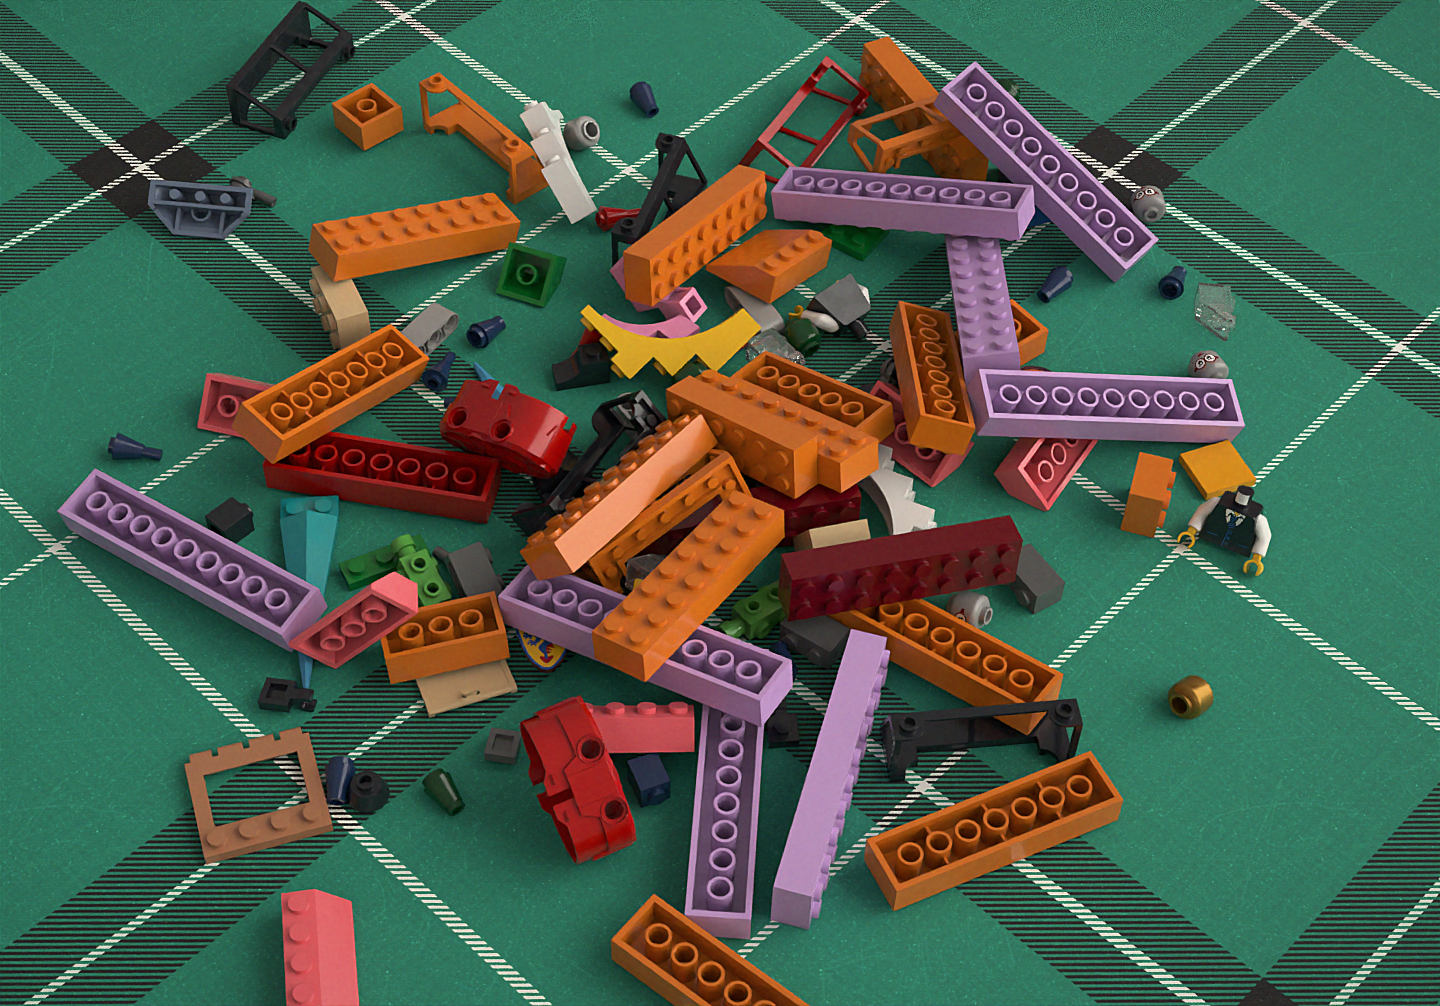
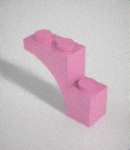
(680, 301)
(673, 328)

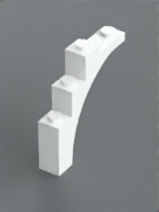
(557, 163)
(895, 497)

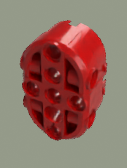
(514, 428)
(578, 779)

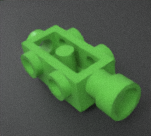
(426, 576)
(755, 614)

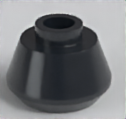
(367, 792)

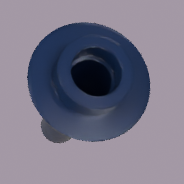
(437, 376)
(126, 448)

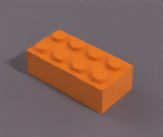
(446, 638)

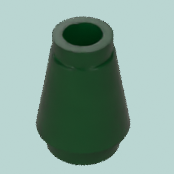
(443, 791)

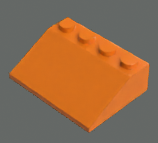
(773, 262)

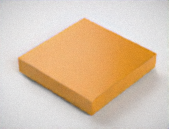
(1216, 469)

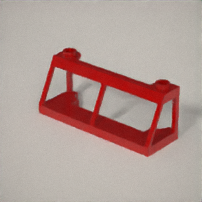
(856, 105)

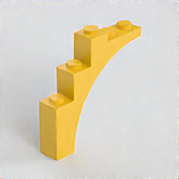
(633, 350)

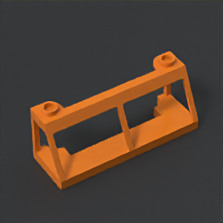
(486, 134)
(893, 150)
(708, 479)

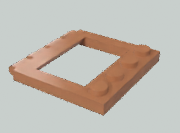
(269, 828)

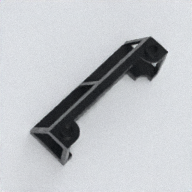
(291, 30)
(665, 186)
(609, 427)
(975, 727)

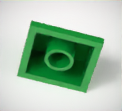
(530, 274)

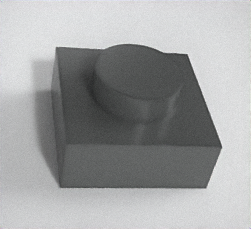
(503, 746)

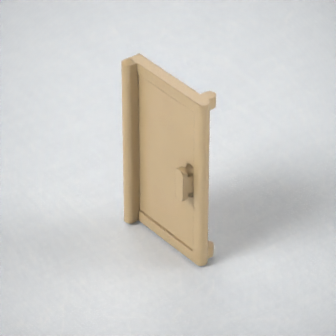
(476, 683)

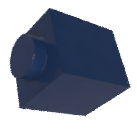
(649, 779)

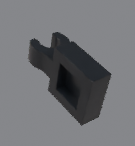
(283, 693)
(782, 728)

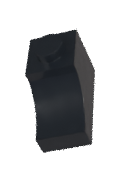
(584, 368)

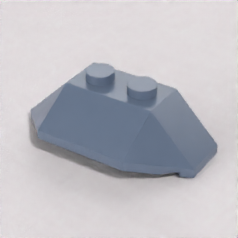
(199, 208)

